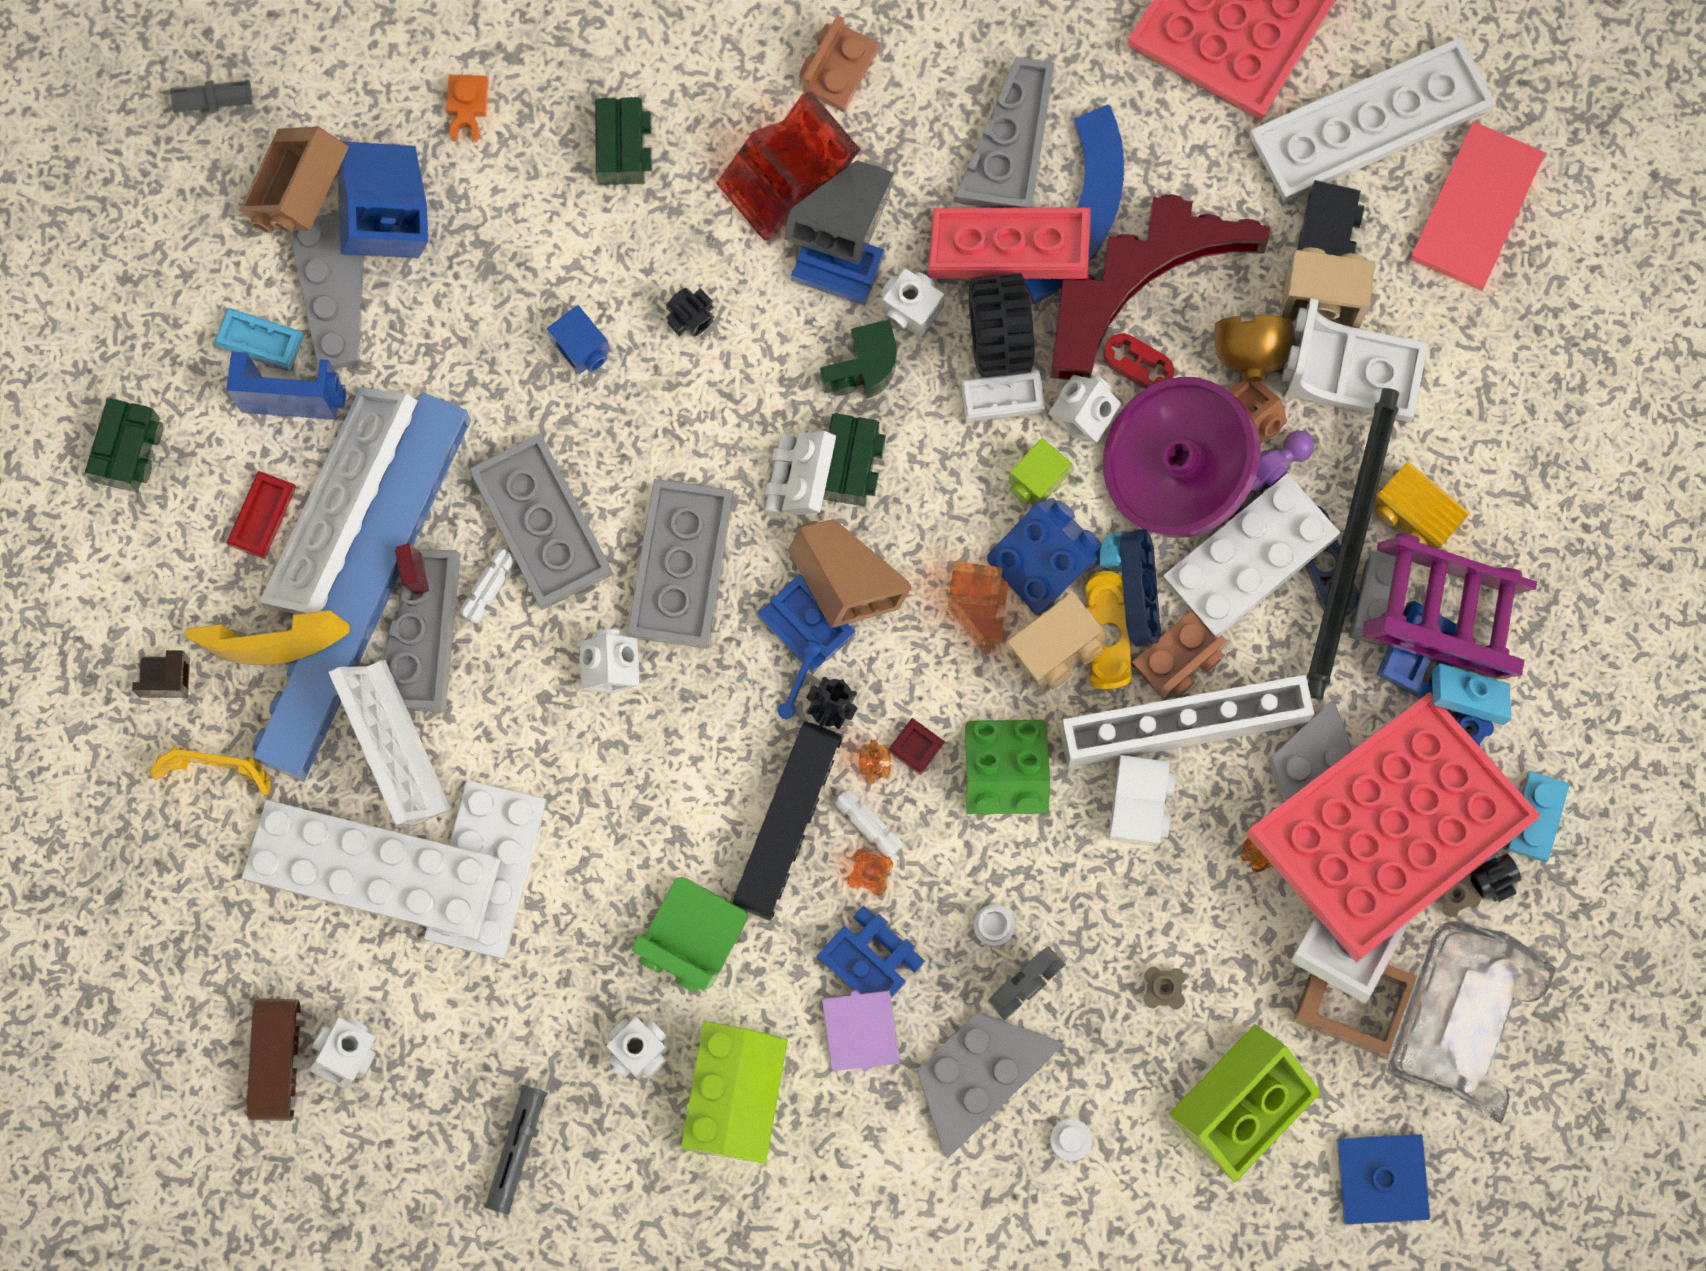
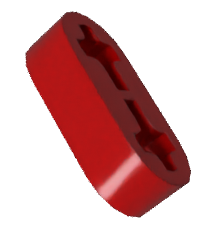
(1143, 354)

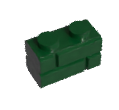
(621, 141)
(124, 445)
(852, 459)

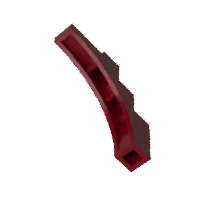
(1130, 264)

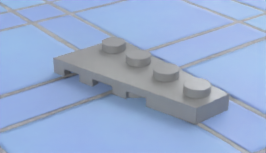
(1008, 154)
(423, 635)

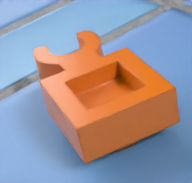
(466, 99)

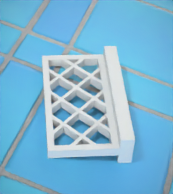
(390, 742)

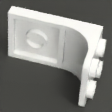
(1351, 365)

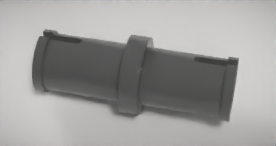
(211, 96)

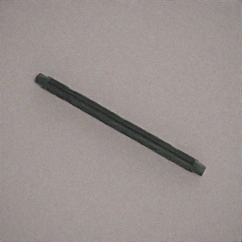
(1352, 543)

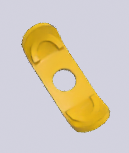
(1107, 606)
(180, 759)

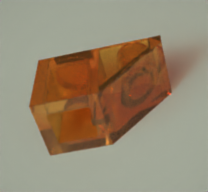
(974, 602)

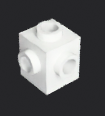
(911, 302)
(1085, 407)
(609, 662)
(342, 1051)
(646, 1061)

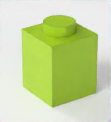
(1038, 473)

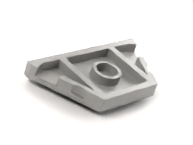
(1310, 752)
(979, 1074)

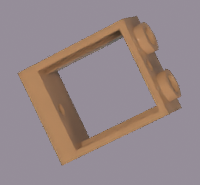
(293, 179)
(1311, 999)

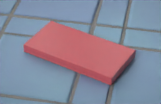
(1477, 206)
(1009, 241)

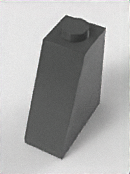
(842, 212)

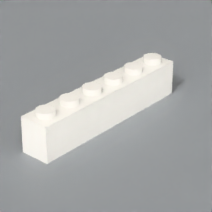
(1186, 721)

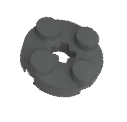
(1026, 982)

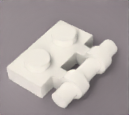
(808, 475)

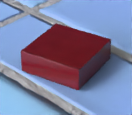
(411, 568)
(916, 746)

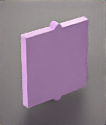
(861, 1030)

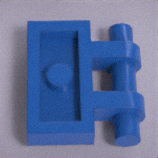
(860, 966)

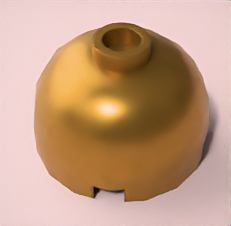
(1254, 346)

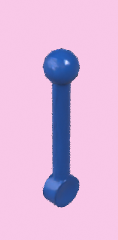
(788, 709)

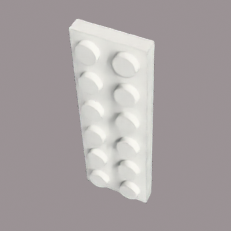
(1372, 119)
(338, 501)
(371, 869)

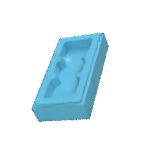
(259, 338)
(1471, 694)

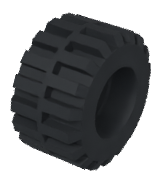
(1001, 325)

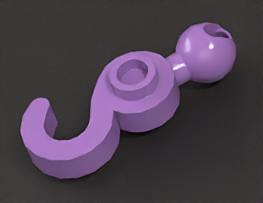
(1273, 465)

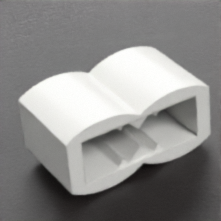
(1140, 801)

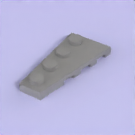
(330, 291)

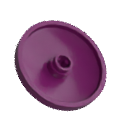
(1181, 457)

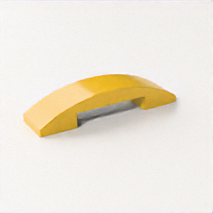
(308, 636)

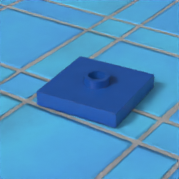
(1383, 1179)

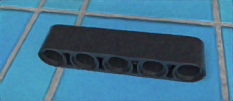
(786, 820)

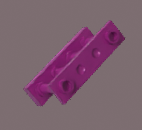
(1426, 637)

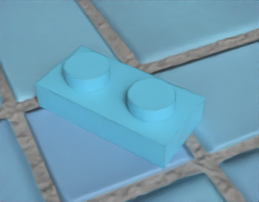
(1548, 799)

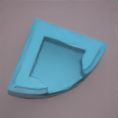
(1110, 551)

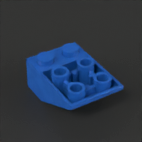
(381, 201)

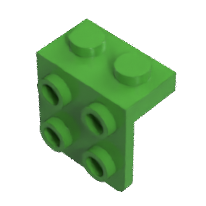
(1007, 767)
(691, 935)

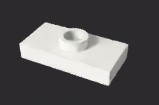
(1002, 396)

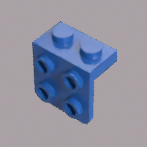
(1045, 554)

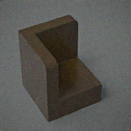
(164, 676)

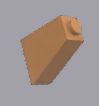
(845, 574)

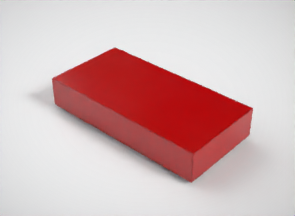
(261, 515)

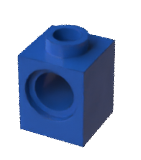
(579, 340)

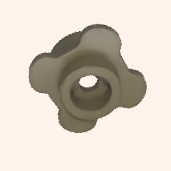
(1467, 898)
(1172, 979)

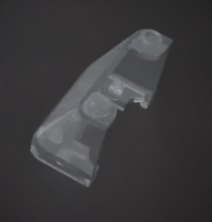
(1461, 1014)

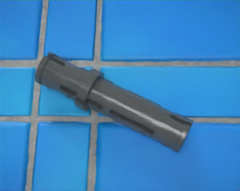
(515, 1149)

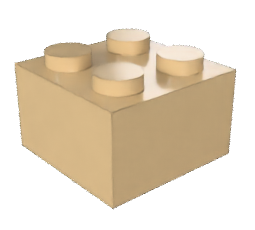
(1338, 282)
(1058, 642)

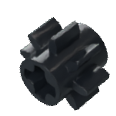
(690, 312)
(831, 702)
(1496, 877)

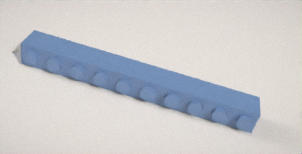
(363, 585)

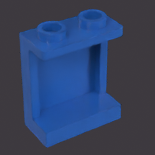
(284, 396)

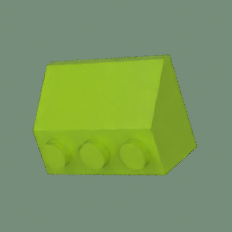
(734, 1093)
(1245, 1102)

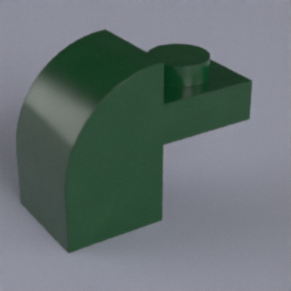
(873, 366)

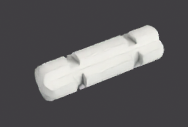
(487, 585)
(868, 823)

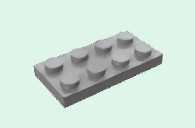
(541, 521)
(680, 563)

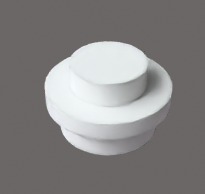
(994, 925)
(1071, 1140)

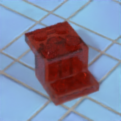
(786, 164)

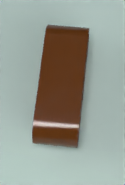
(271, 1059)

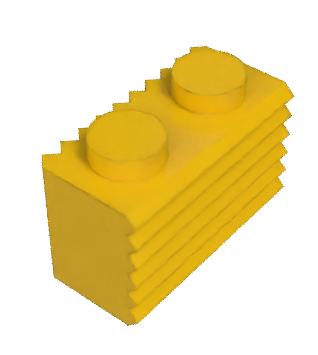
(1419, 507)

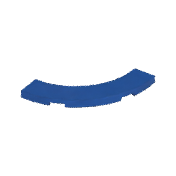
(1101, 186)

